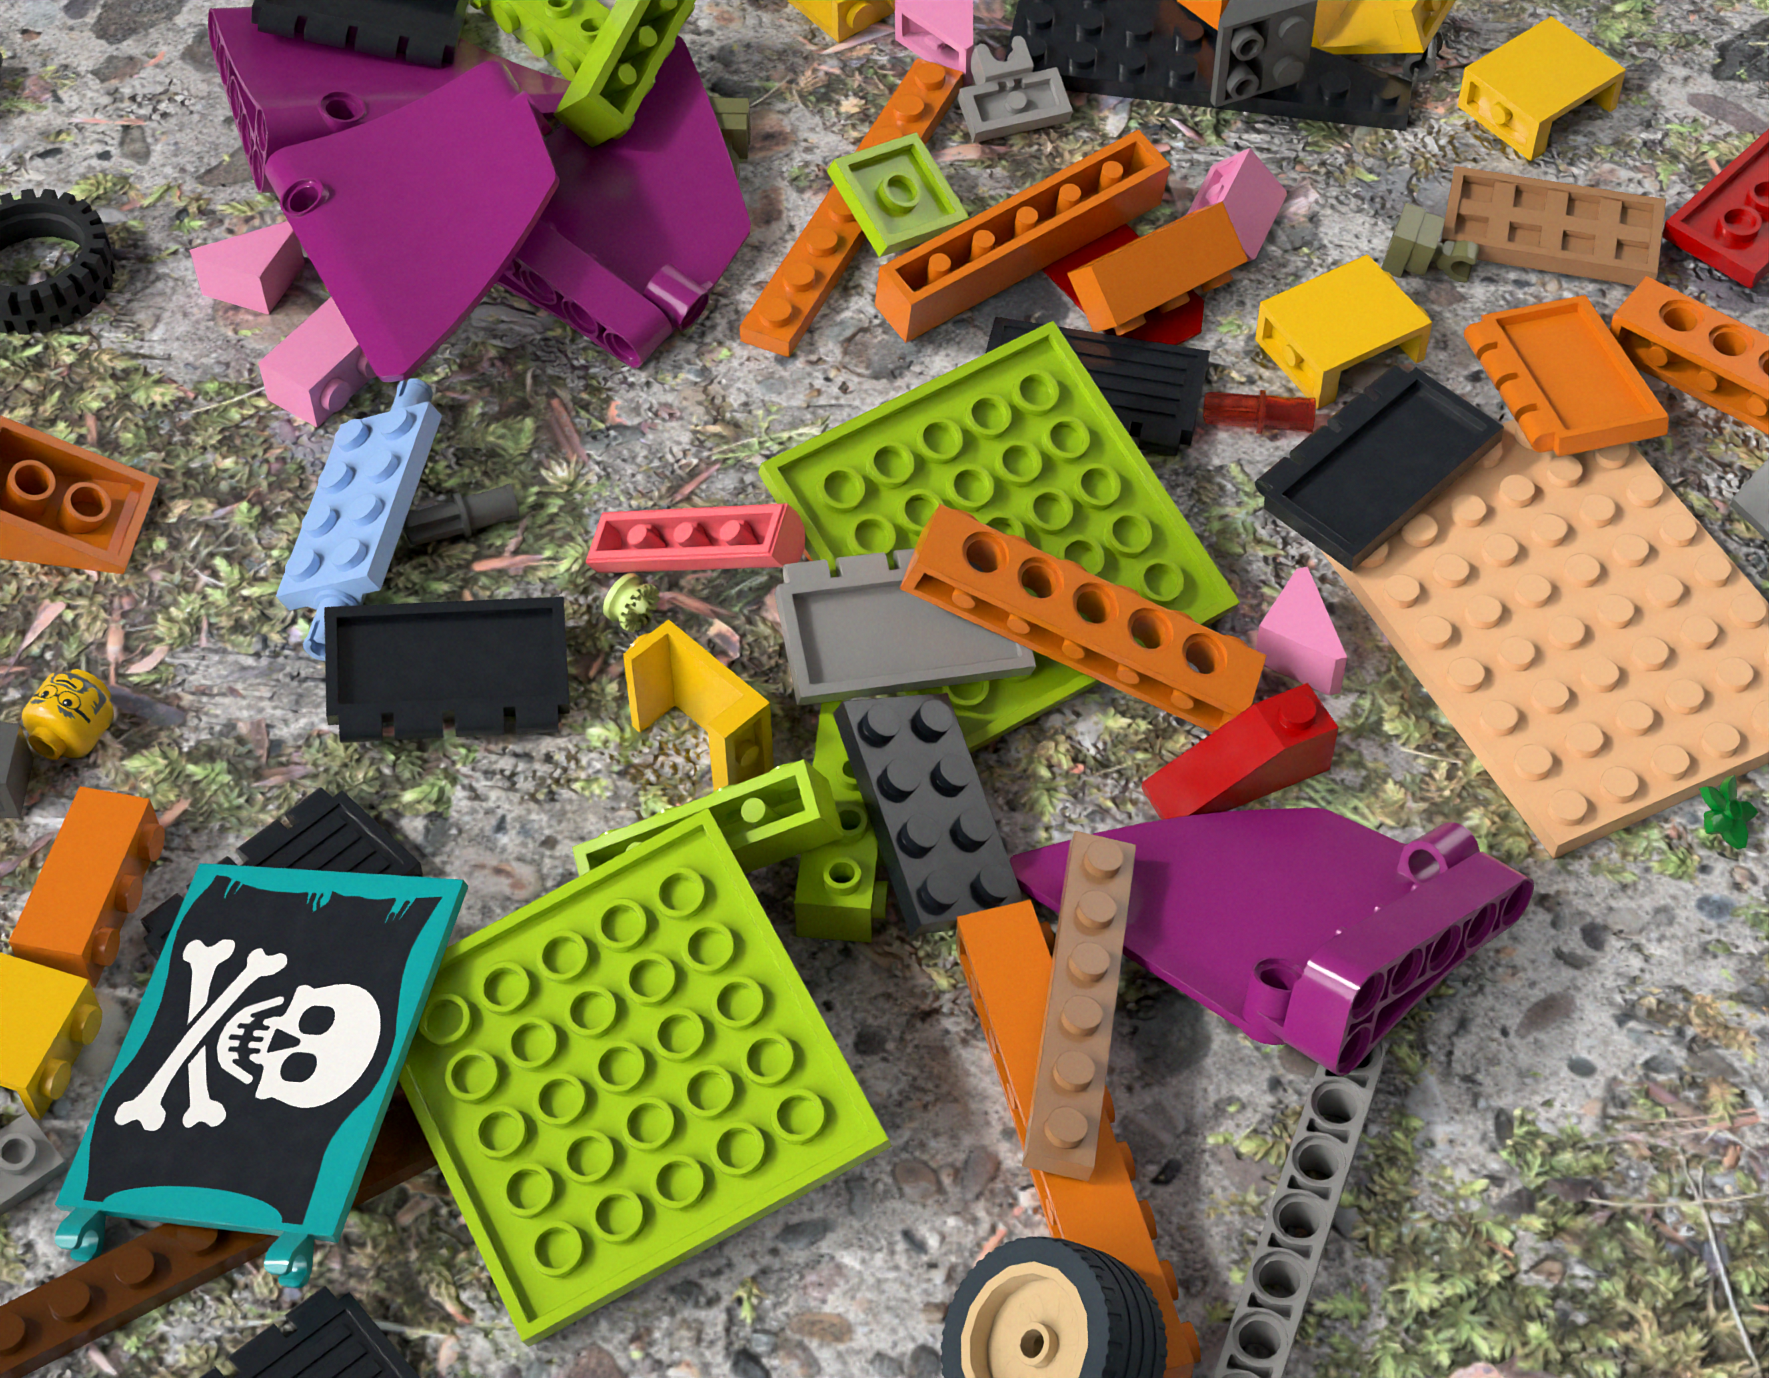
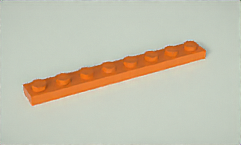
(833, 233)

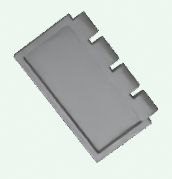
(872, 639)

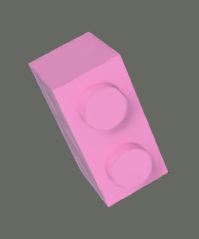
(316, 367)

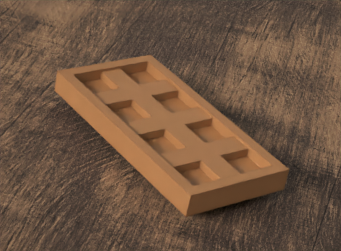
(1556, 225)

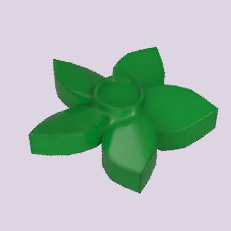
(1727, 813)

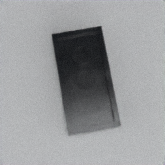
(926, 809)

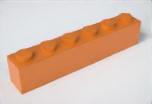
(1021, 235)

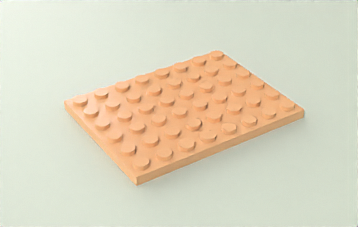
(1577, 635)

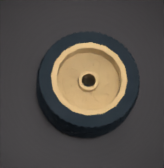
(1053, 1314)

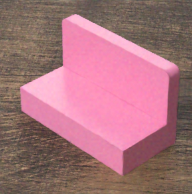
(1249, 196)

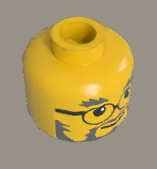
(68, 714)

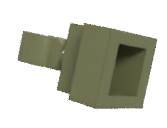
(735, 126)
(1417, 244)

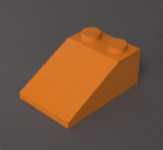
(67, 502)

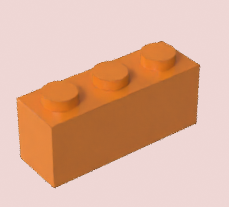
(1159, 269)
(89, 883)

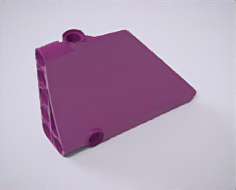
(305, 90)
(419, 210)
(637, 222)
(1301, 918)

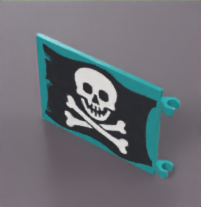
(262, 1058)

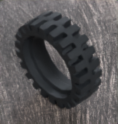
(73, 287)

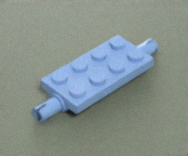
(359, 508)

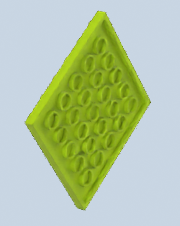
(1026, 452)
(628, 1078)

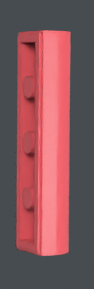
(697, 539)

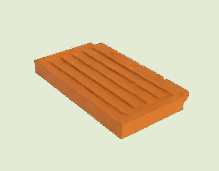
(1565, 377)

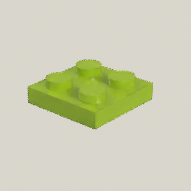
(897, 194)

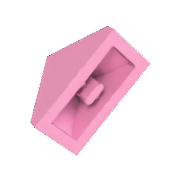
(938, 32)
(250, 267)
(1302, 637)

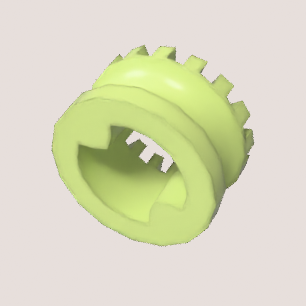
(630, 602)

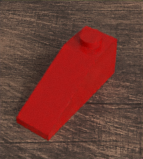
(1248, 757)

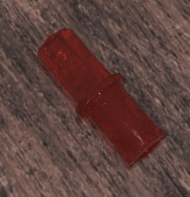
(1260, 411)

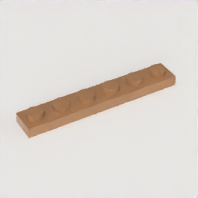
(1080, 1008)

